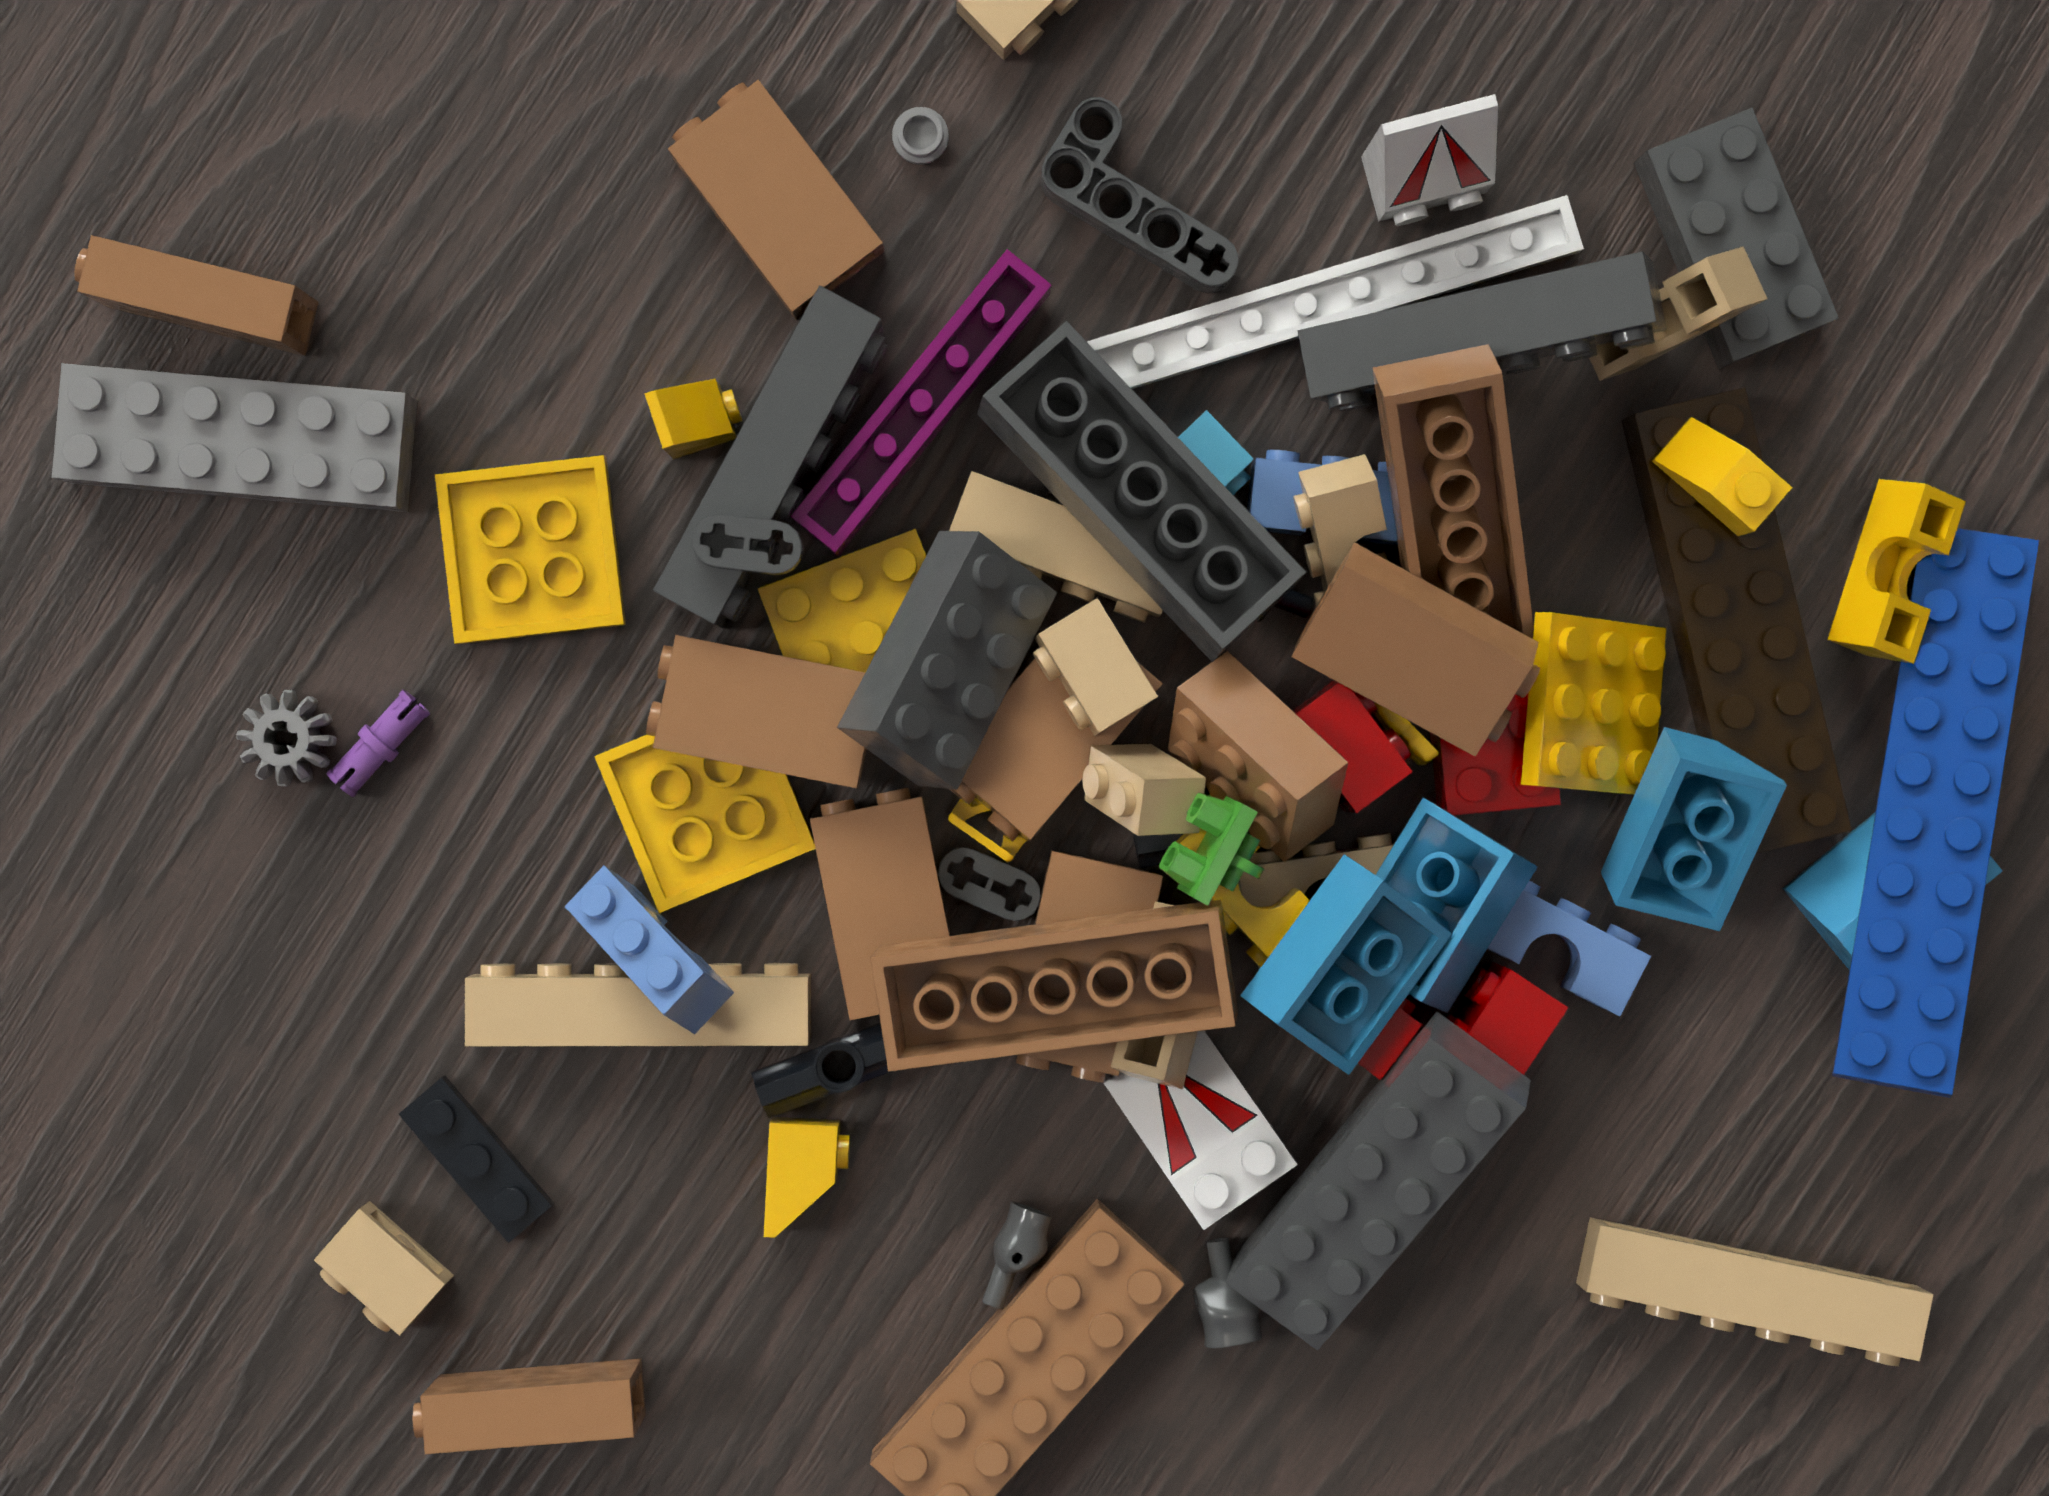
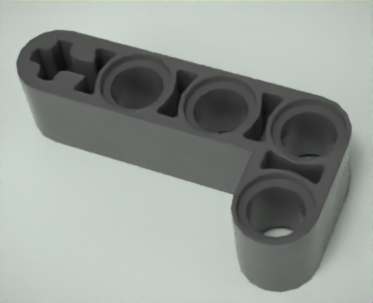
(1145, 207)

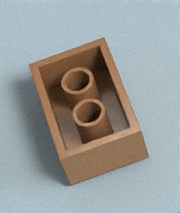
(1257, 755)

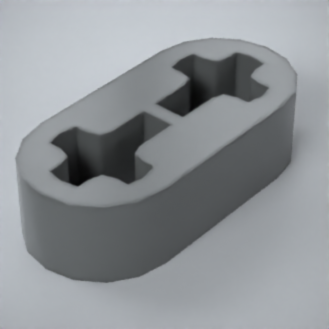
(745, 558)
(983, 896)

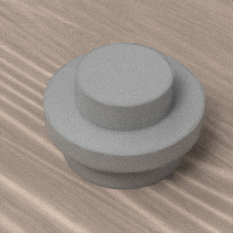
(920, 135)

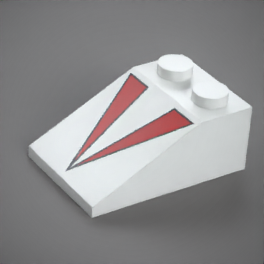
(1433, 160)
(1205, 1136)

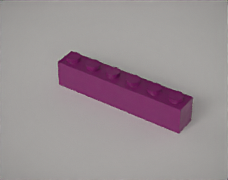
(922, 402)

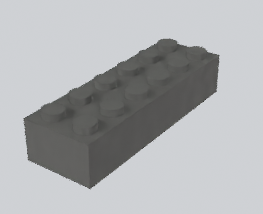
(1520, 320)
(778, 448)
(1139, 491)
(1379, 1180)

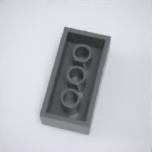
(1726, 193)
(947, 659)

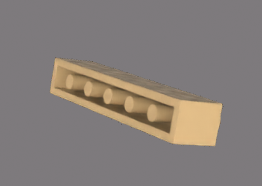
(613, 1011)
(1754, 1290)

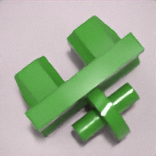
(1222, 853)

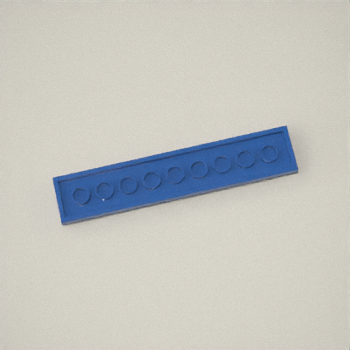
(1936, 818)

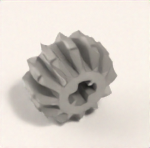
(274, 754)

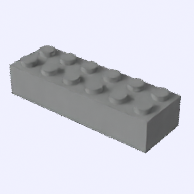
(234, 437)

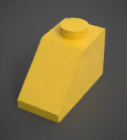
(693, 416)
(1722, 476)
(800, 1167)

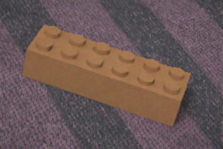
(1455, 480)
(1054, 985)
(1029, 1362)

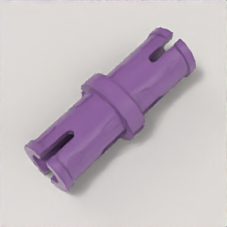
(378, 743)

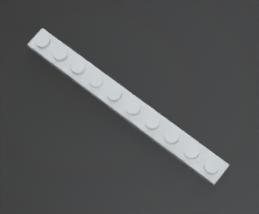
(1342, 292)

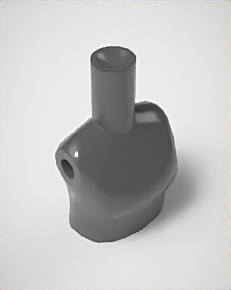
(1015, 1249)
(1224, 1312)

